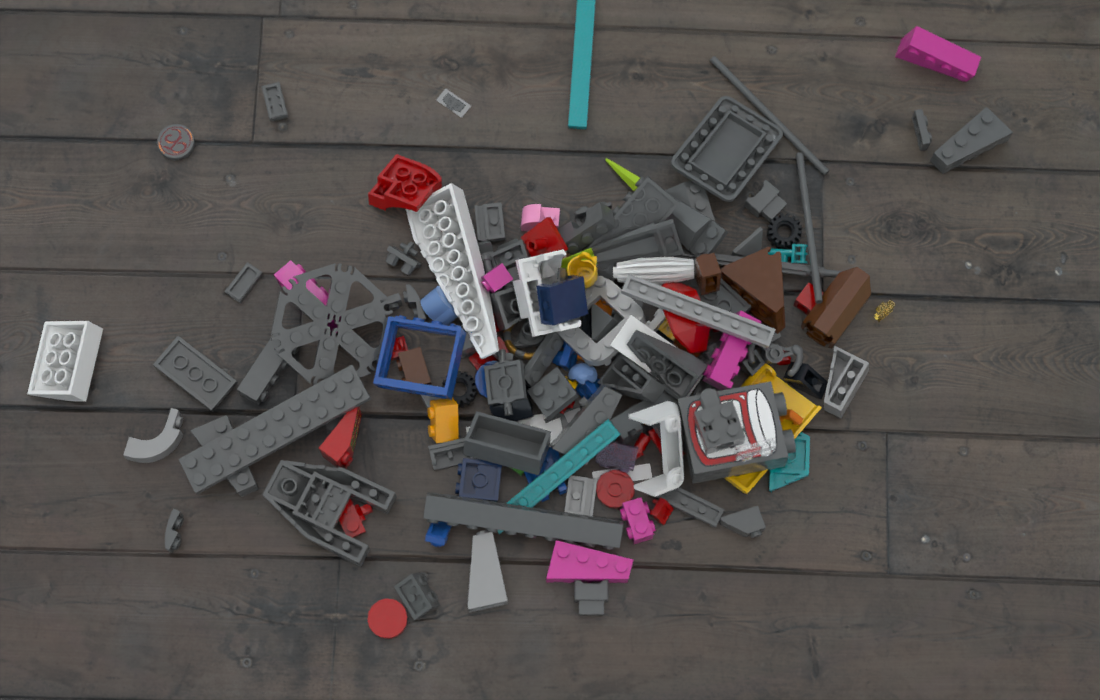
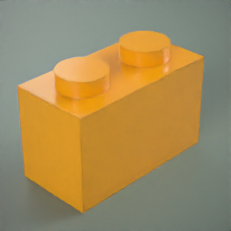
(443, 420)

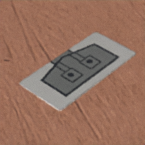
(453, 103)

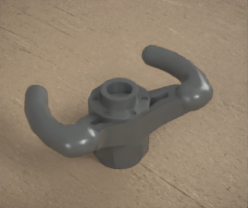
(775, 354)

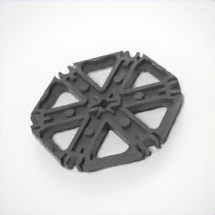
(318, 313)

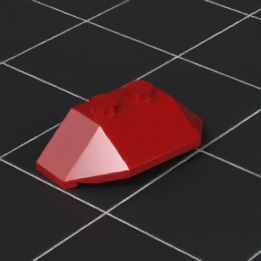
(687, 332)

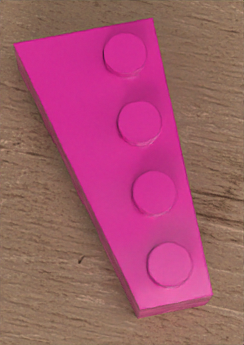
(937, 54)
(290, 270)
(726, 359)
(587, 565)

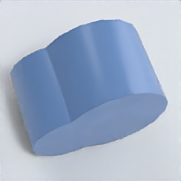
(438, 307)

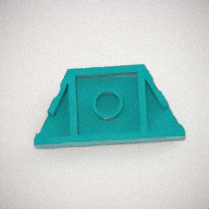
(796, 466)

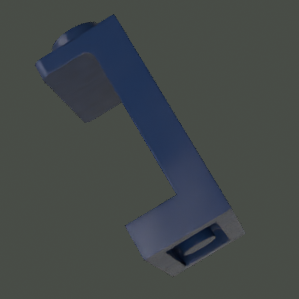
(562, 300)

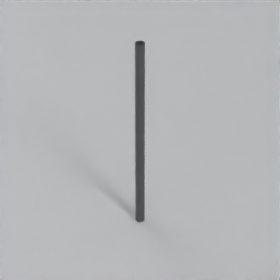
(769, 115)
(809, 228)

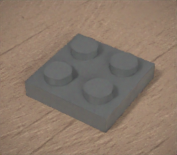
(553, 393)

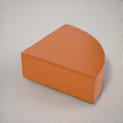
(792, 416)

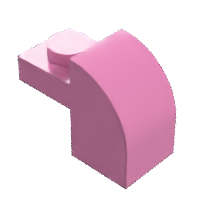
(534, 214)

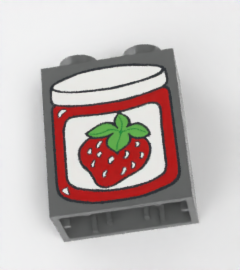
(759, 417)

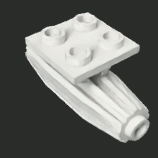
(656, 269)

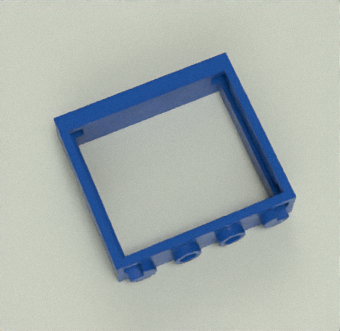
(418, 324)

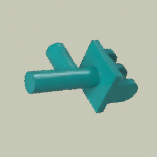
(793, 253)

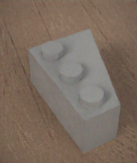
(844, 381)

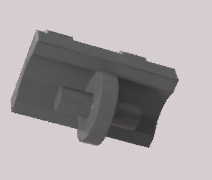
(396, 254)

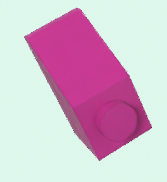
(496, 278)

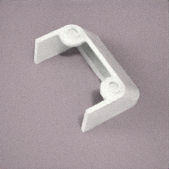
(671, 443)

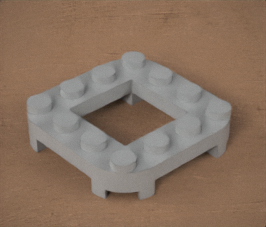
(581, 343)

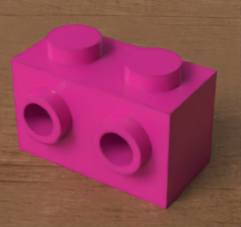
(636, 517)

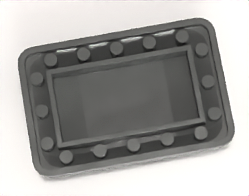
(727, 148)

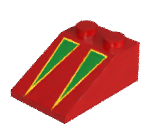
(341, 442)

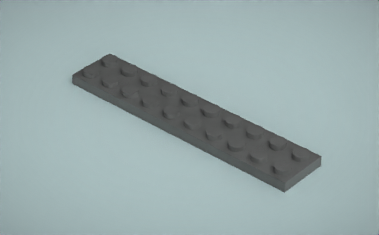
(274, 429)

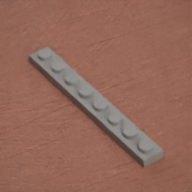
(698, 311)

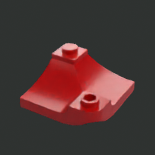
(404, 185)

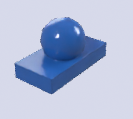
(438, 533)

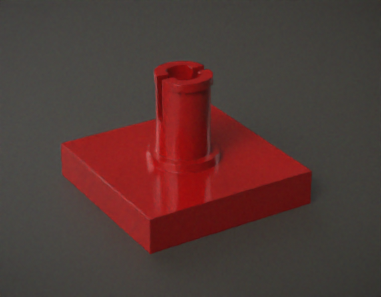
(544, 238)

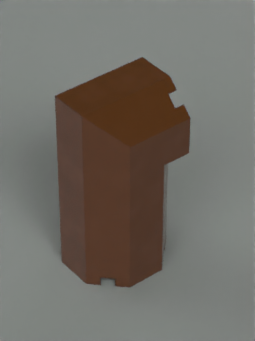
(839, 307)

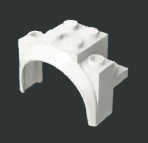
(533, 272)

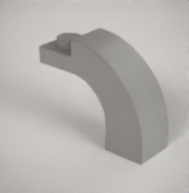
(158, 448)

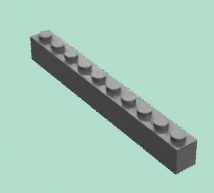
(523, 519)

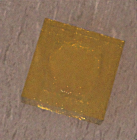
(884, 309)

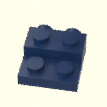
(479, 479)

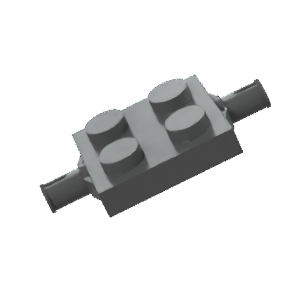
(505, 382)

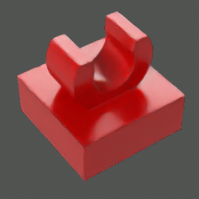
(399, 346)
(661, 510)

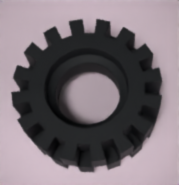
(782, 220)
(470, 393)

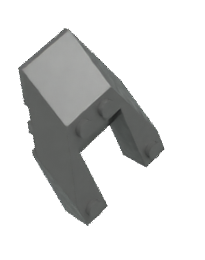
(315, 499)

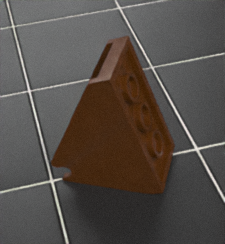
(760, 283)

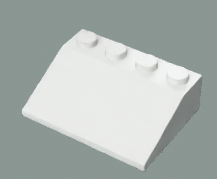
(65, 360)

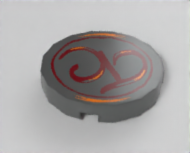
(176, 142)

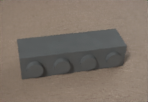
(264, 373)

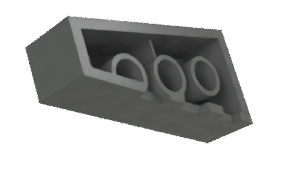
(632, 429)
(242, 481)

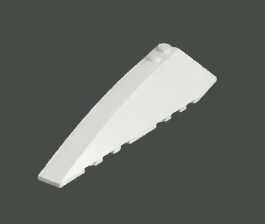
(450, 246)

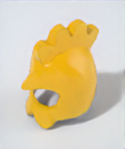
(584, 268)

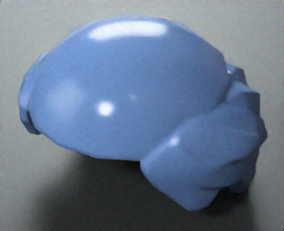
(582, 372)

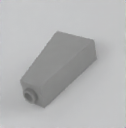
(486, 579)

